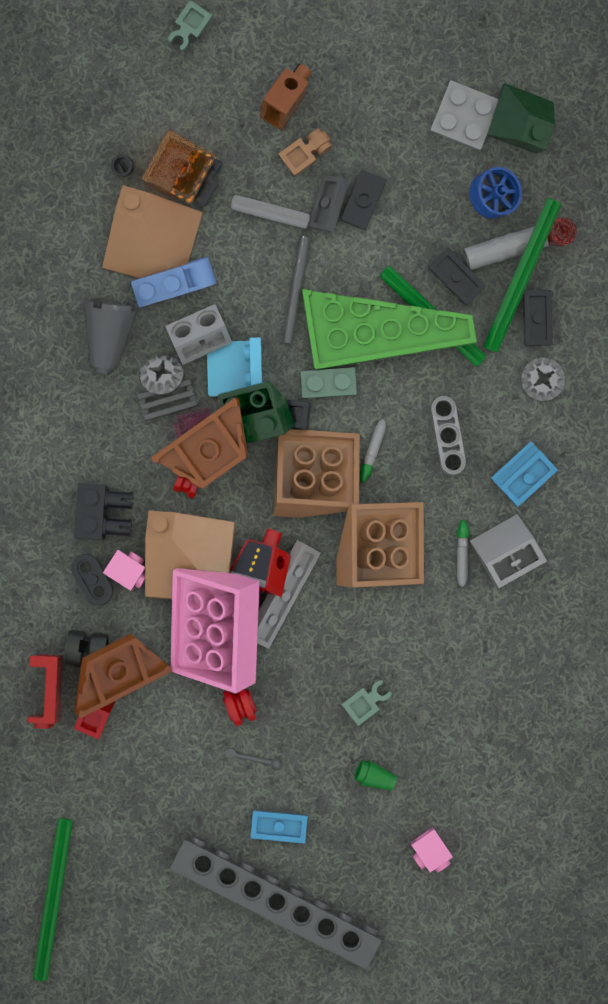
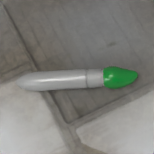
(375, 443)
(462, 553)

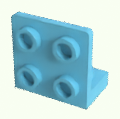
(234, 366)

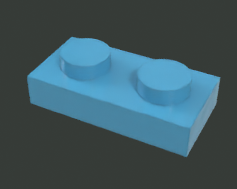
(279, 826)

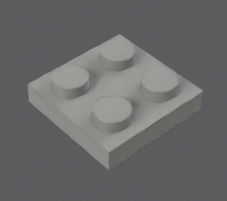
(464, 115)

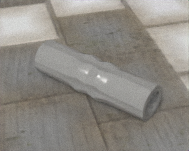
(498, 249)

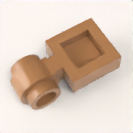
(300, 157)

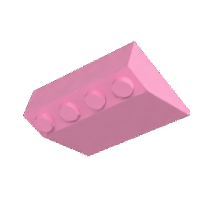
(215, 628)

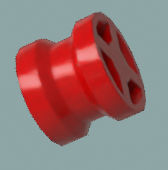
(184, 485)

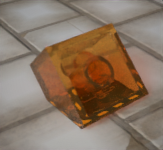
(178, 167)

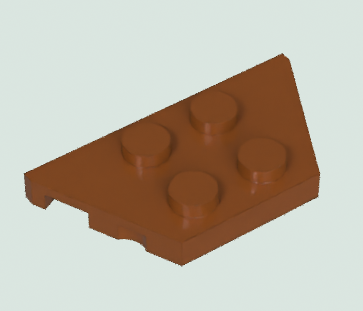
(208, 447)
(115, 673)

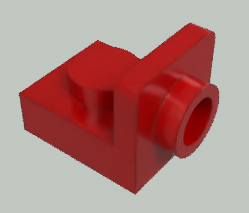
(94, 722)

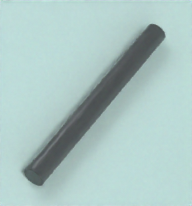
(296, 289)

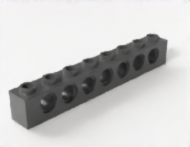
(359, 953)

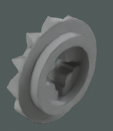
(530, 377)
(167, 382)

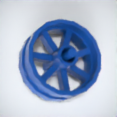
(495, 193)

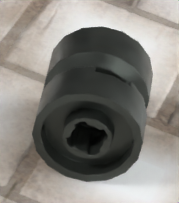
(77, 639)

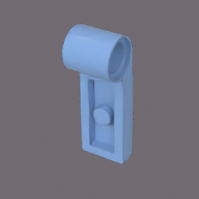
(173, 282)

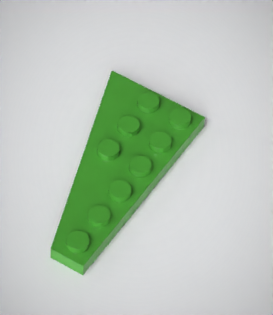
(365, 330)

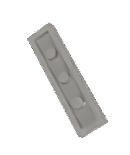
(275, 608)

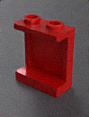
(53, 690)

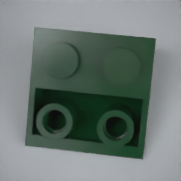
(262, 410)

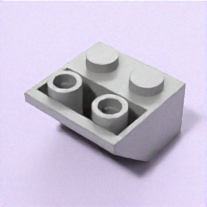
(508, 551)

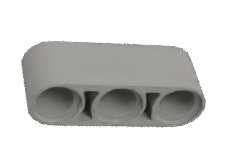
(447, 422)

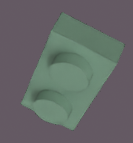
(328, 383)

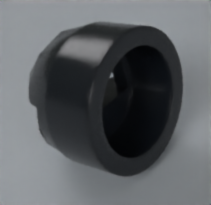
(118, 168)

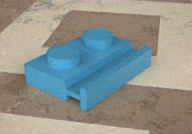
(524, 474)

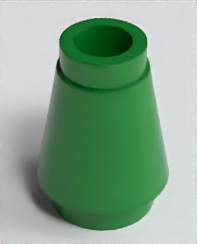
(374, 776)

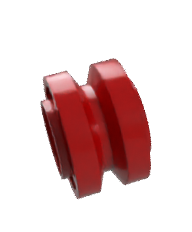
(239, 706)

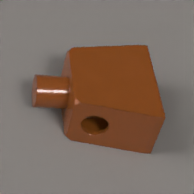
(285, 96)

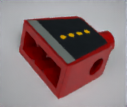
(264, 563)

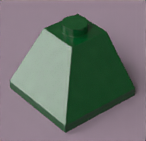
(522, 119)

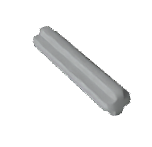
(270, 211)

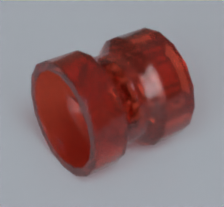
(556, 234)

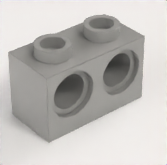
(198, 334)

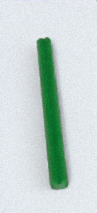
(522, 275)
(52, 899)

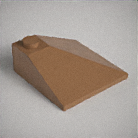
(149, 234)
(316, 473)
(184, 543)
(382, 545)

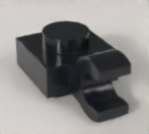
(209, 184)

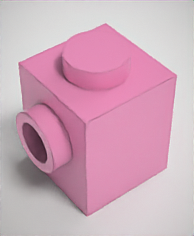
(126, 570)
(431, 851)

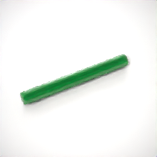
(414, 298)

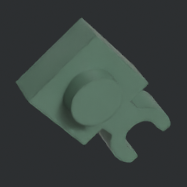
(192, 23)
(362, 704)

